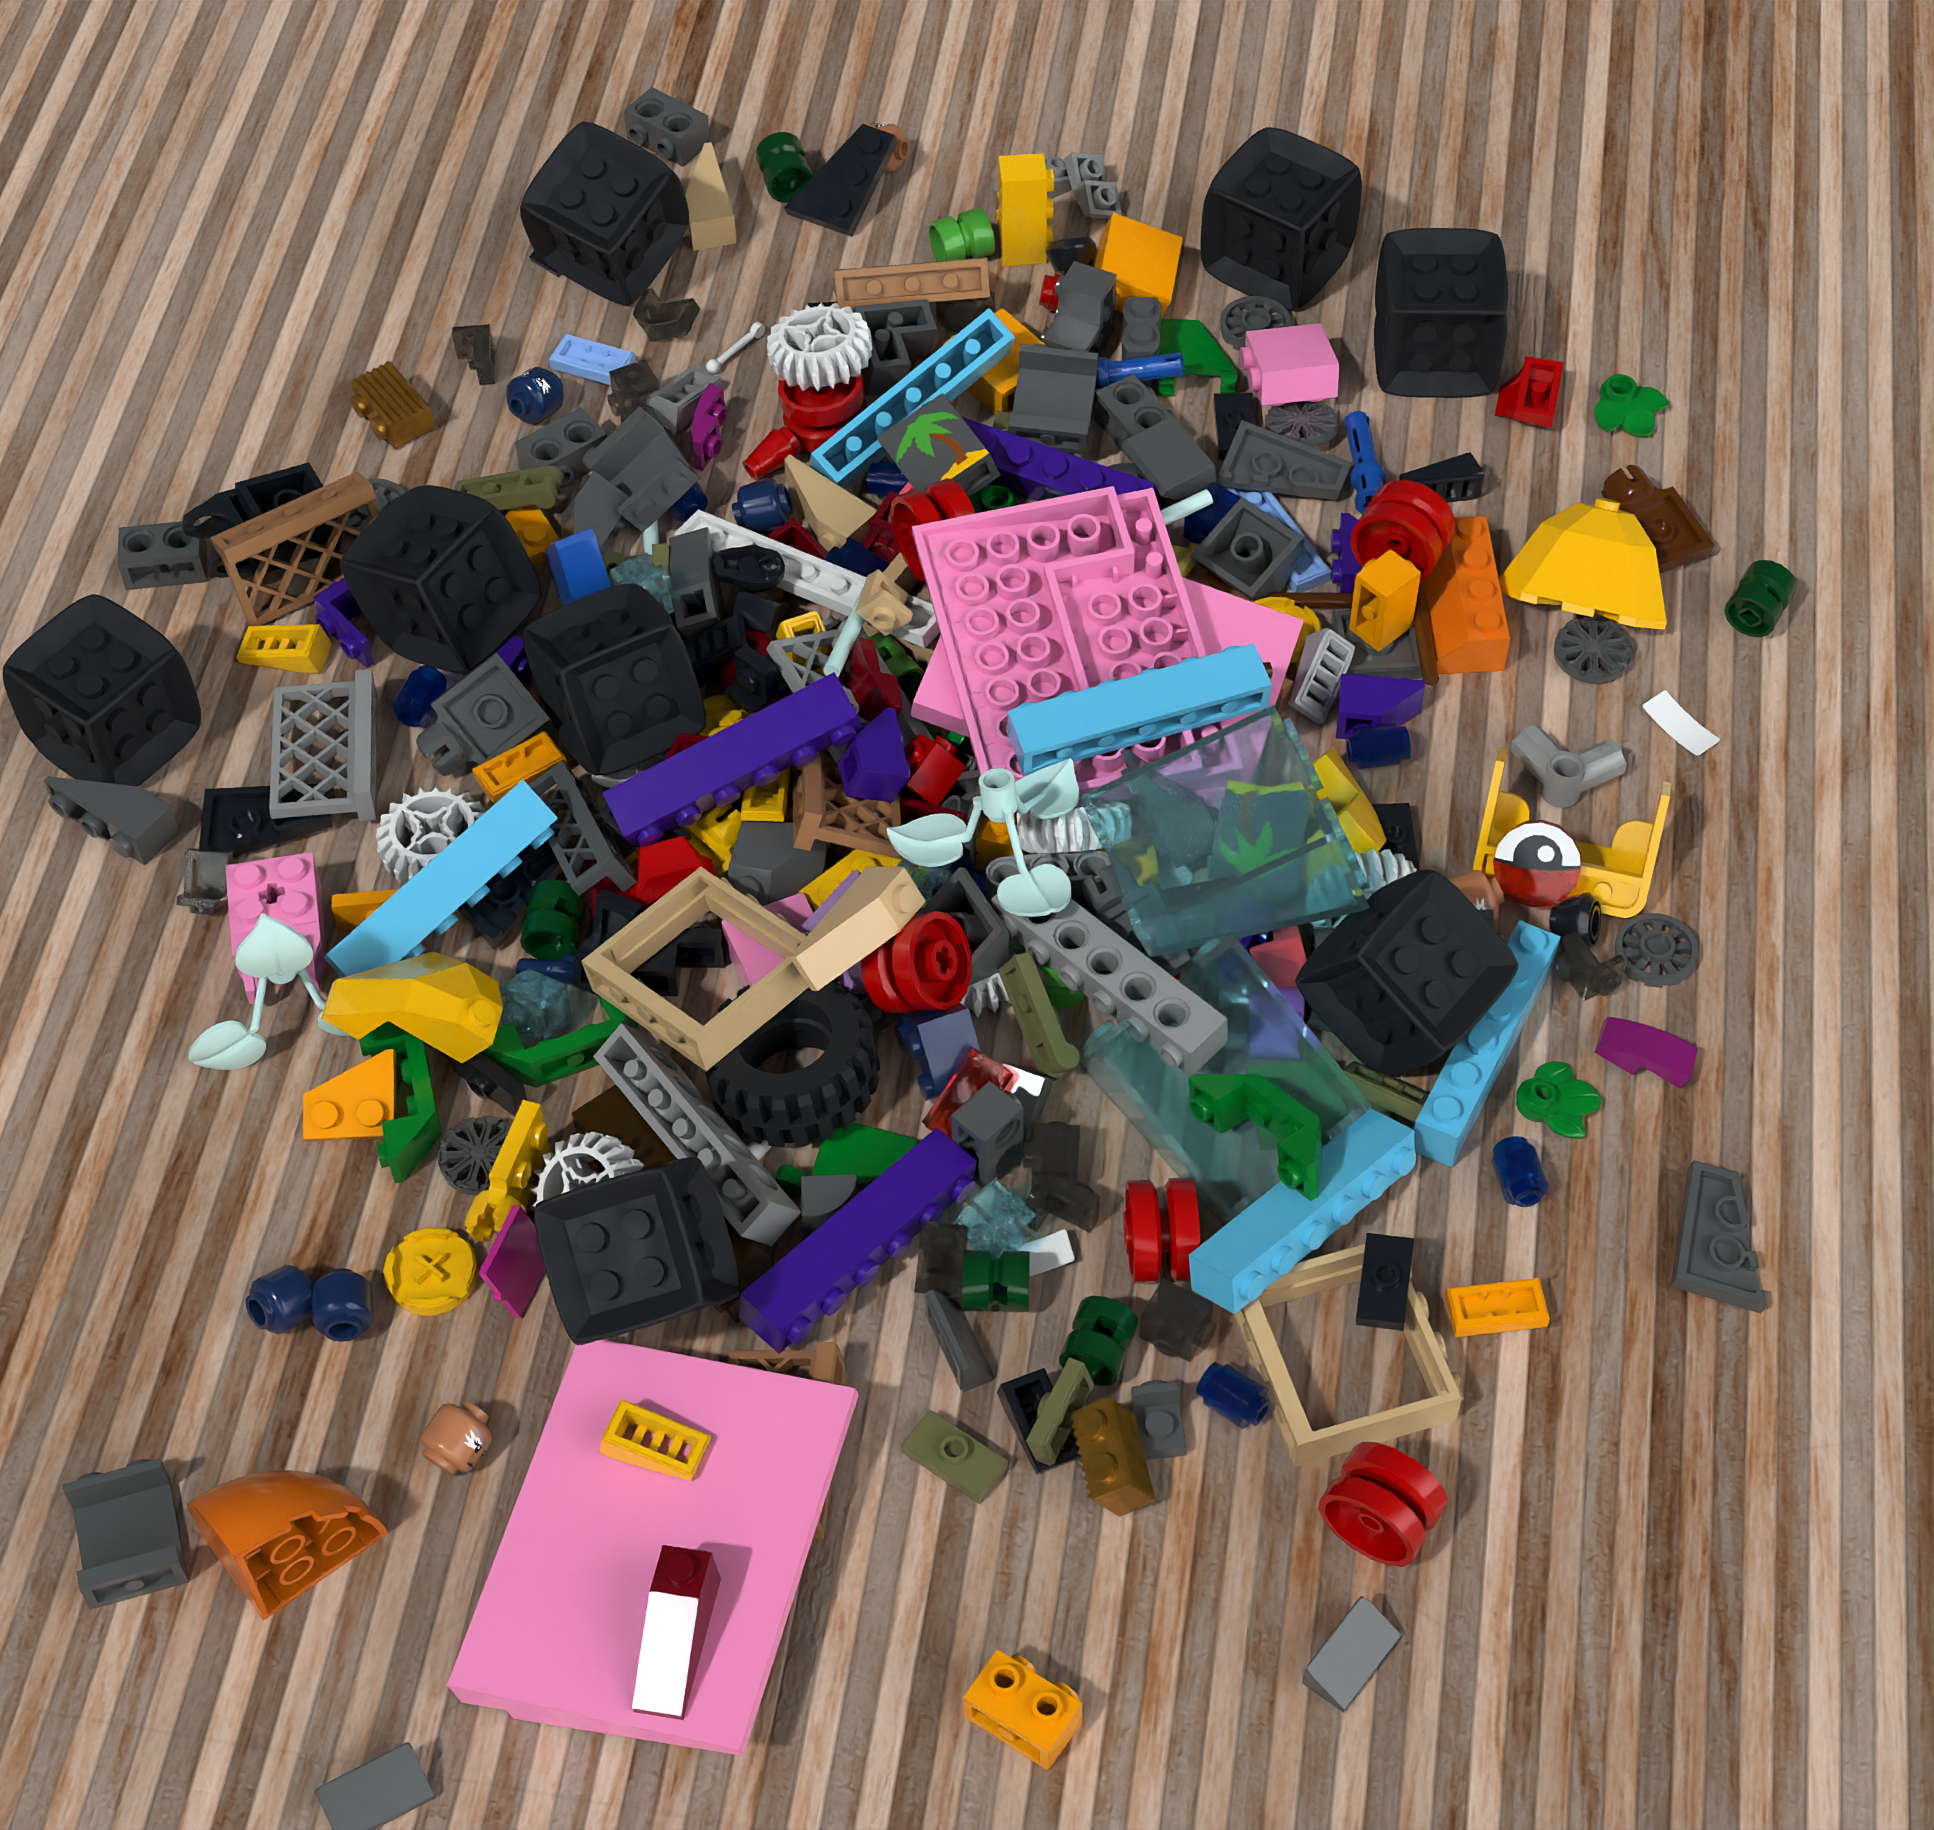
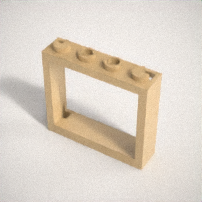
(614, 960)
(1427, 1347)

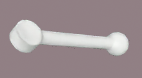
(756, 331)

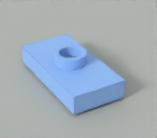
(588, 358)

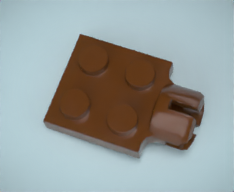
(1663, 517)

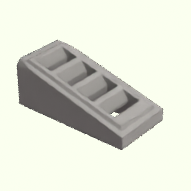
(678, 398)
(1336, 655)

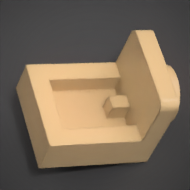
(883, 603)

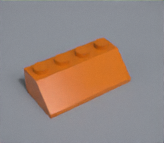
(1467, 603)

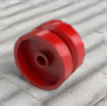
(820, 414)
(939, 502)
(1409, 522)
(920, 966)
(1160, 1230)
(1383, 1504)

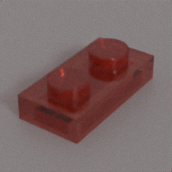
(968, 1080)

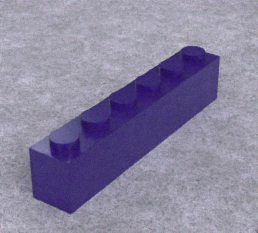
(1037, 468)
(733, 761)
(857, 1241)

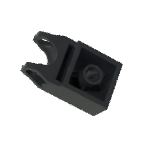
(250, 500)

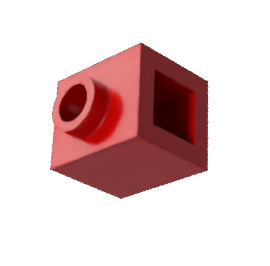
(932, 768)

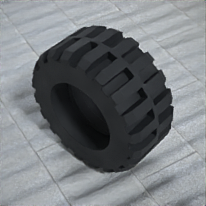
(809, 1100)

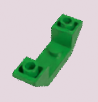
(555, 1057)
(1232, 1098)
(411, 1136)

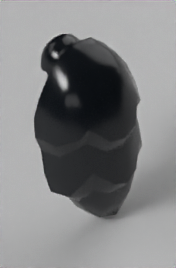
(749, 567)

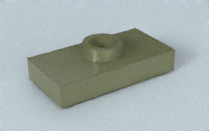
(1385, 1092)
(1055, 1409)
(954, 1456)

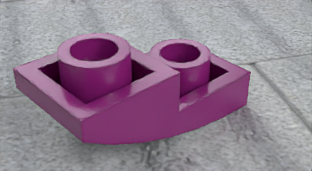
(707, 420)
(1637, 1045)

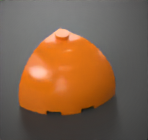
(283, 1532)

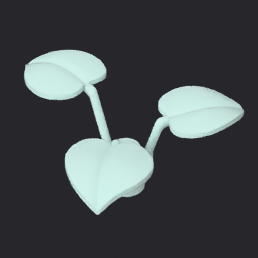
(1045, 794)
(270, 953)

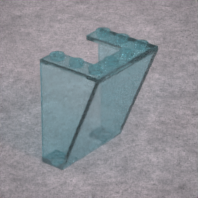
(1226, 839)
(1263, 1040)

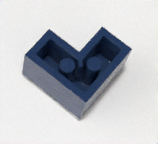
(939, 1043)

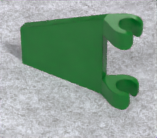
(1199, 353)
(850, 1151)

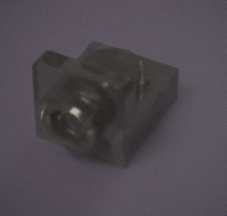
(477, 346)

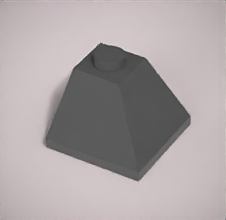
(769, 865)

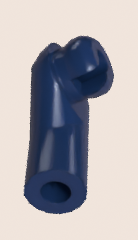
(559, 970)

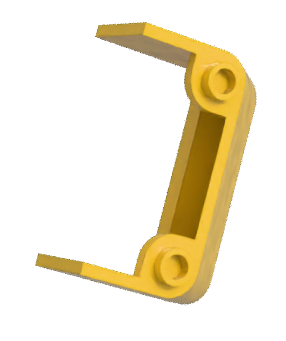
(1612, 875)

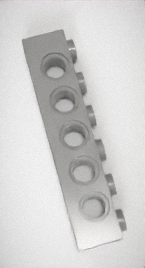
(1133, 974)
(695, 1129)

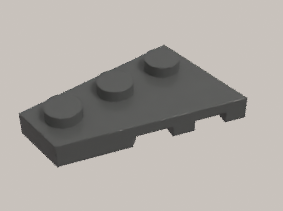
(1280, 465)
(1713, 1241)

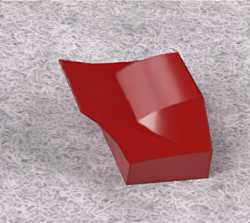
(1532, 392)
(663, 867)

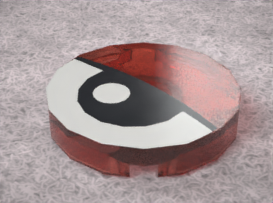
(1537, 863)

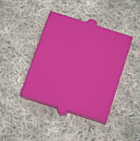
(514, 1263)

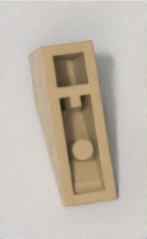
(709, 206)
(826, 507)
(857, 924)

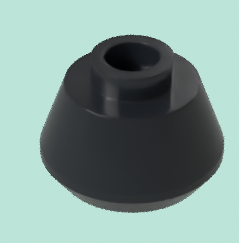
(1066, 251)
(1577, 914)

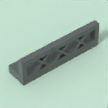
(582, 819)

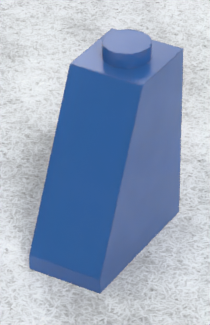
(576, 566)

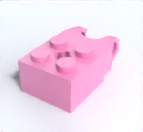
(285, 890)

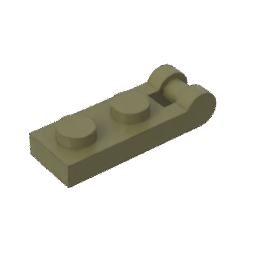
(516, 488)
(1037, 1017)

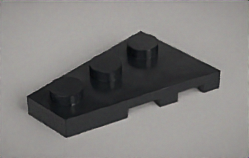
(845, 182)
(242, 823)
(509, 897)

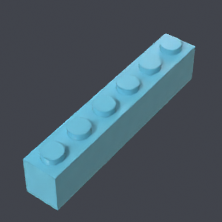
(946, 371)
(1139, 708)
(446, 883)
(1484, 1050)
(1287, 1226)

